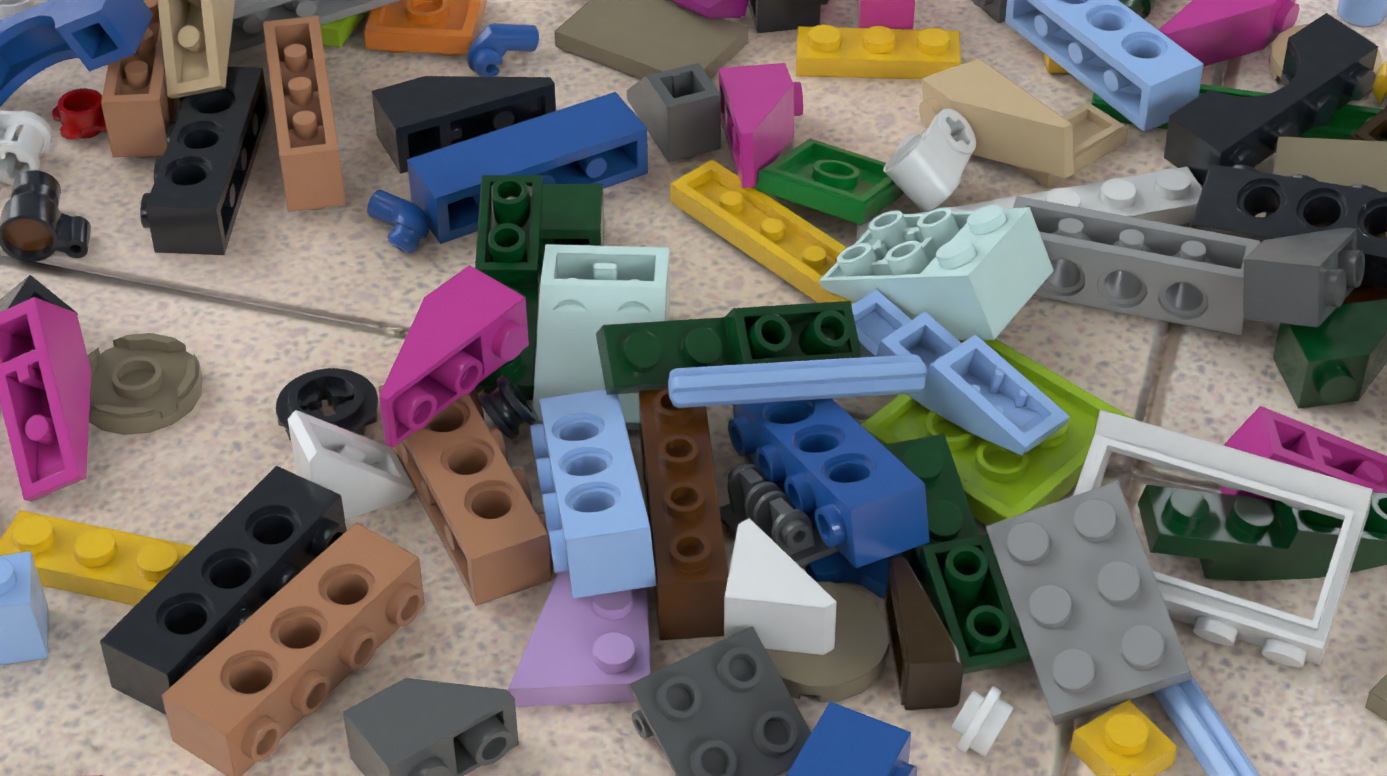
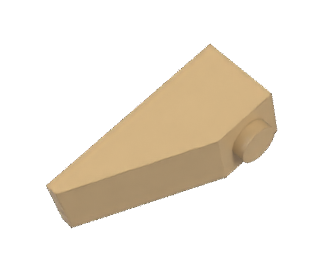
(195, 44)
(1003, 116)

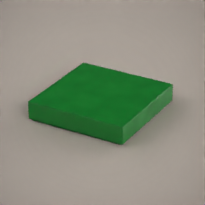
(830, 181)

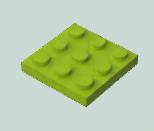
(994, 478)

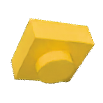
(1123, 744)

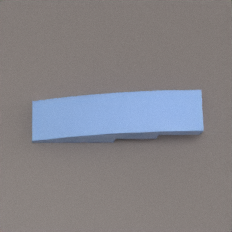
(962, 380)

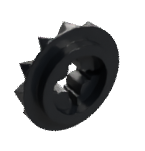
(346, 391)

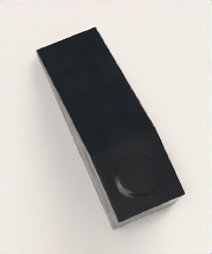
(451, 109)

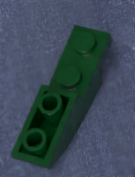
(511, 253)
(645, 353)
(1254, 536)
(959, 564)

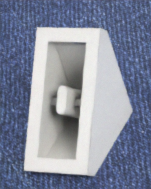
(349, 464)
(776, 597)

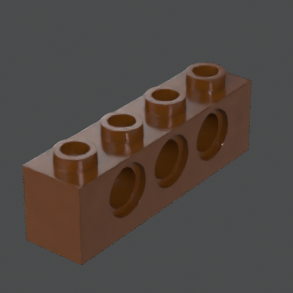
(682, 518)

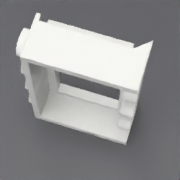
(1215, 614)

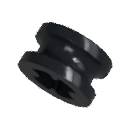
(507, 407)

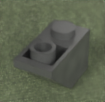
(679, 111)
(1301, 276)
(430, 729)

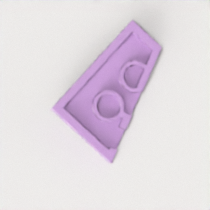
(584, 649)

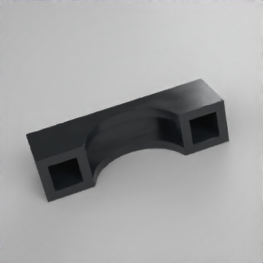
(1320, 74)

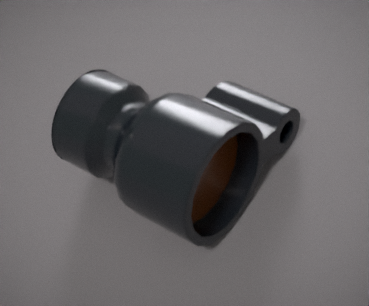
(34, 225)

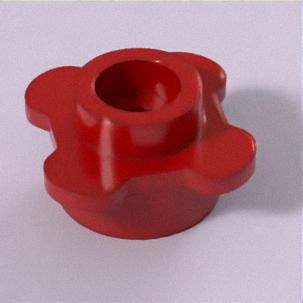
(80, 114)

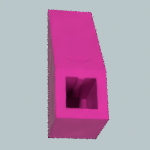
(452, 345)

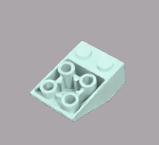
(957, 266)
(581, 293)

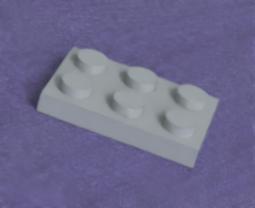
(1088, 603)

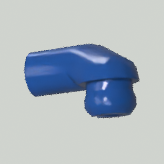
(495, 42)
(406, 218)

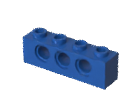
(836, 475)

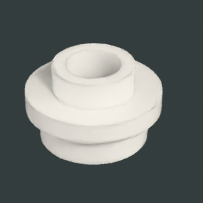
(981, 721)

